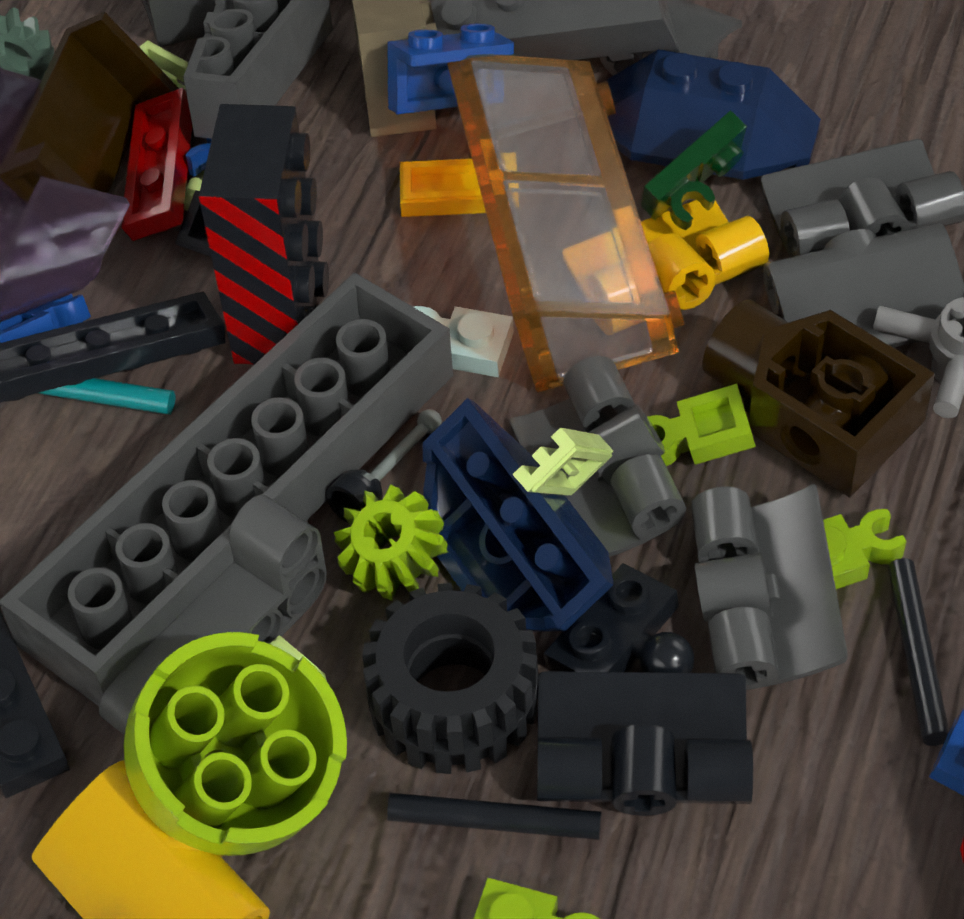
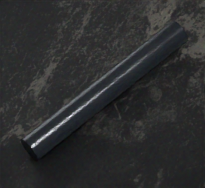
(918, 652)
(494, 816)

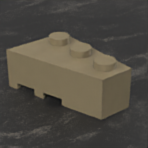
(374, 26)

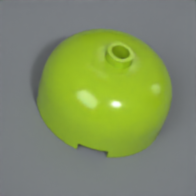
(234, 744)

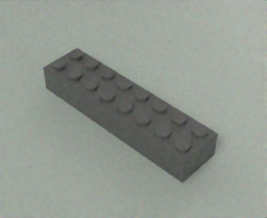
(279, 432)

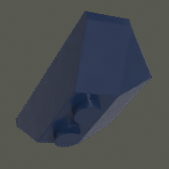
(677, 97)
(507, 538)

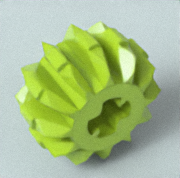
(377, 525)

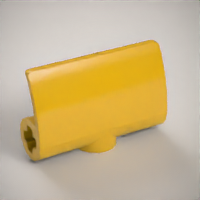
(705, 252)
(123, 866)

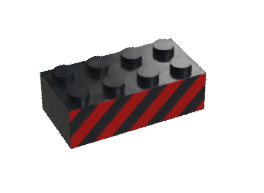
(262, 226)

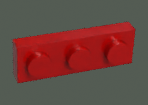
(158, 165)

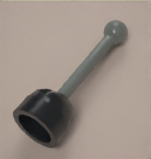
(350, 486)

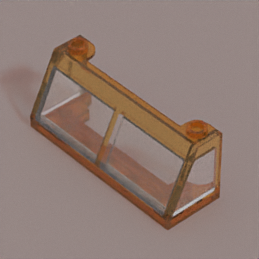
(562, 215)

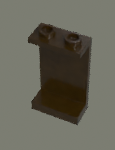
(83, 110)

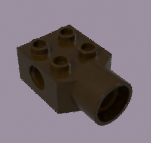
(820, 389)

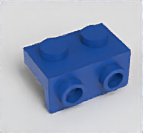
(419, 66)

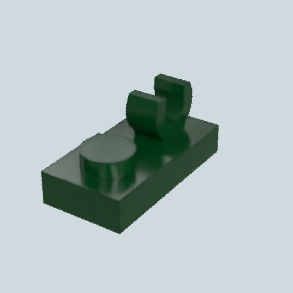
(682, 179)

